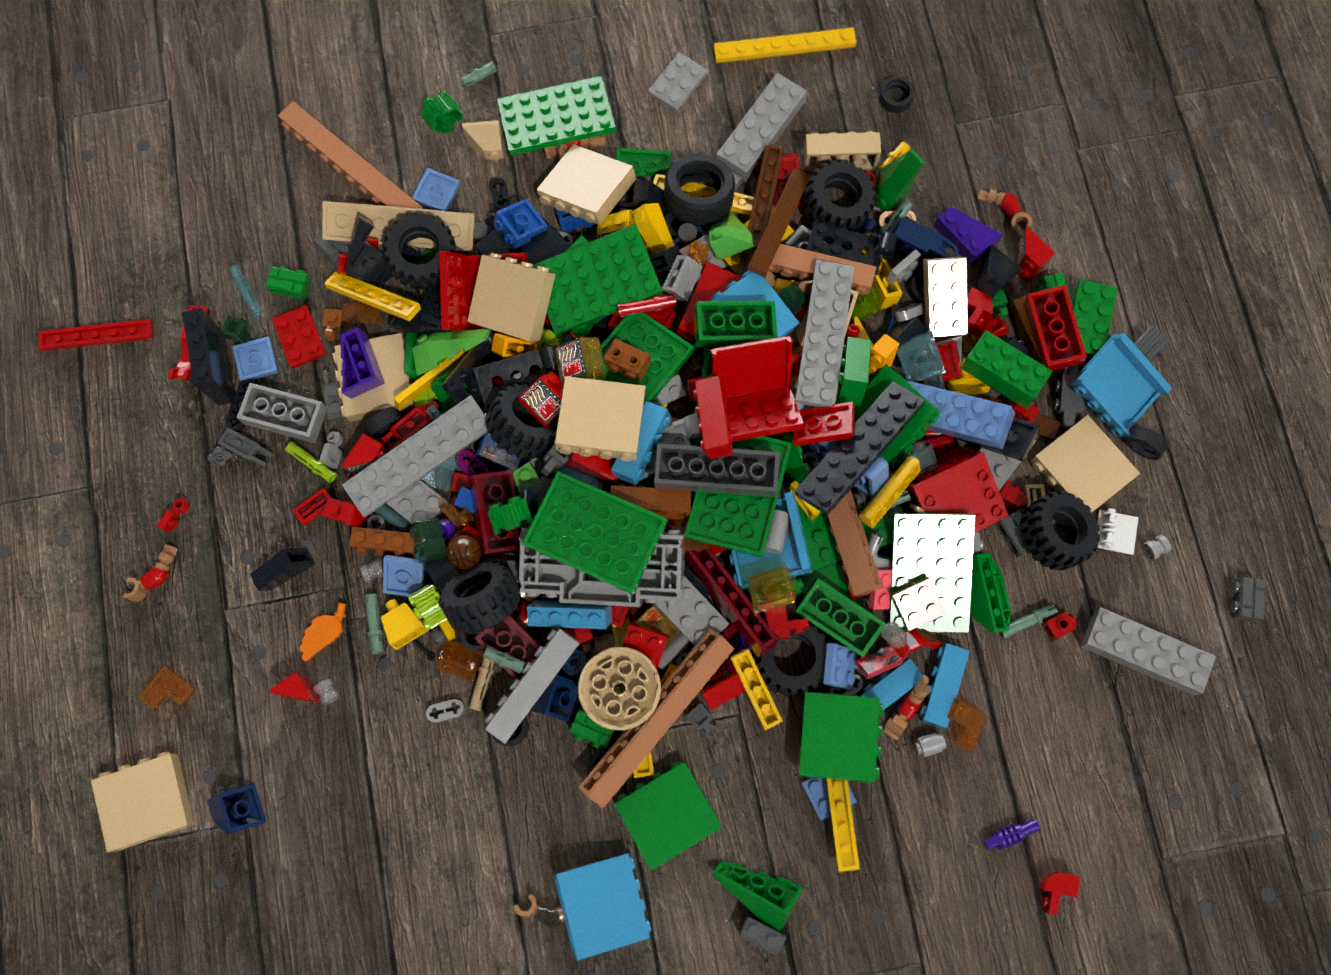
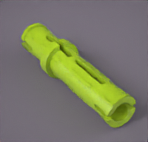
(307, 459)

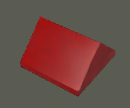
(296, 687)

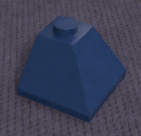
(559, 700)
(237, 809)

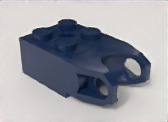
(923, 239)

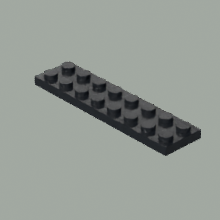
(855, 455)

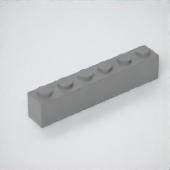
(531, 685)

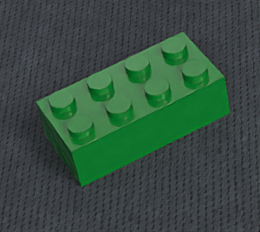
(1093, 311)
(733, 322)
(1006, 369)
(840, 616)

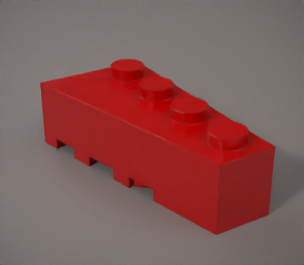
(714, 417)

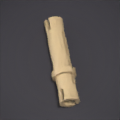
(481, 684)

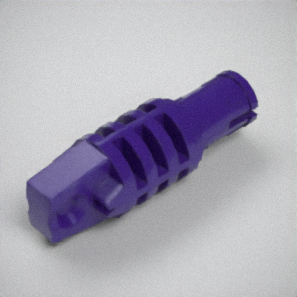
(1011, 835)

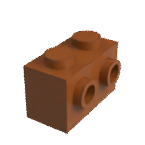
(627, 360)

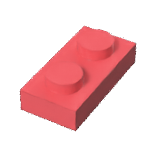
(881, 598)

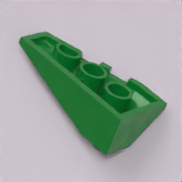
(896, 180)
(795, 468)
(765, 896)

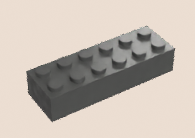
(737, 474)

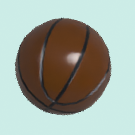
(464, 552)

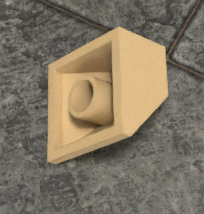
(485, 138)

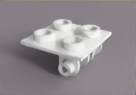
(1117, 531)

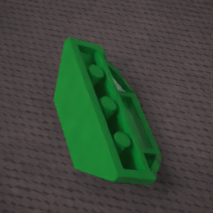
(989, 595)

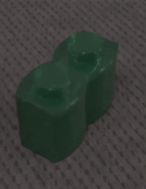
(428, 540)

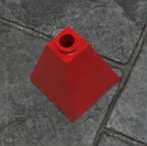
(592, 466)

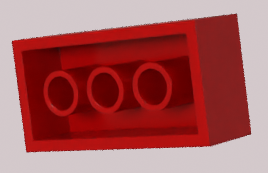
(1055, 328)

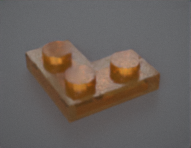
(166, 684)
(971, 724)

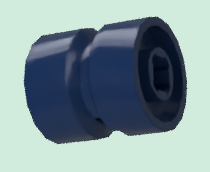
(575, 664)

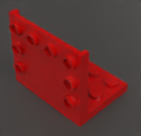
(457, 287)
(758, 387)
(961, 486)

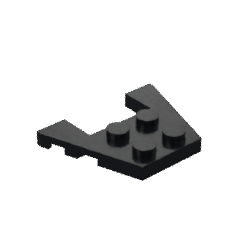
(368, 261)
(428, 317)

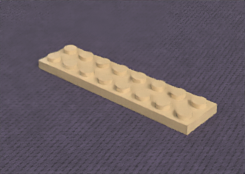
(341, 217)

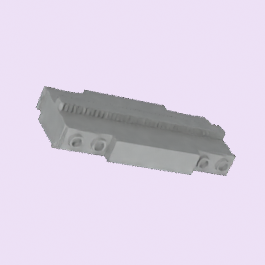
(659, 581)

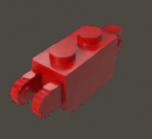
(409, 425)

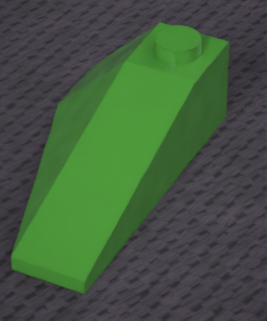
(729, 237)
(437, 346)

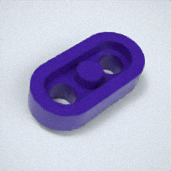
(447, 528)

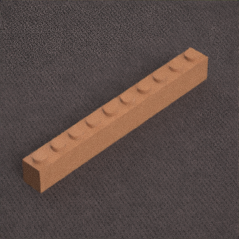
(343, 159)
(674, 698)

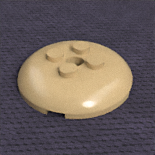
(616, 667)

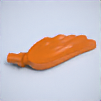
(322, 632)

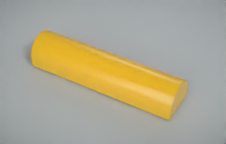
(890, 491)
(756, 688)

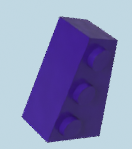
(967, 234)
(359, 364)

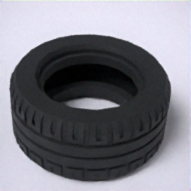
(699, 169)

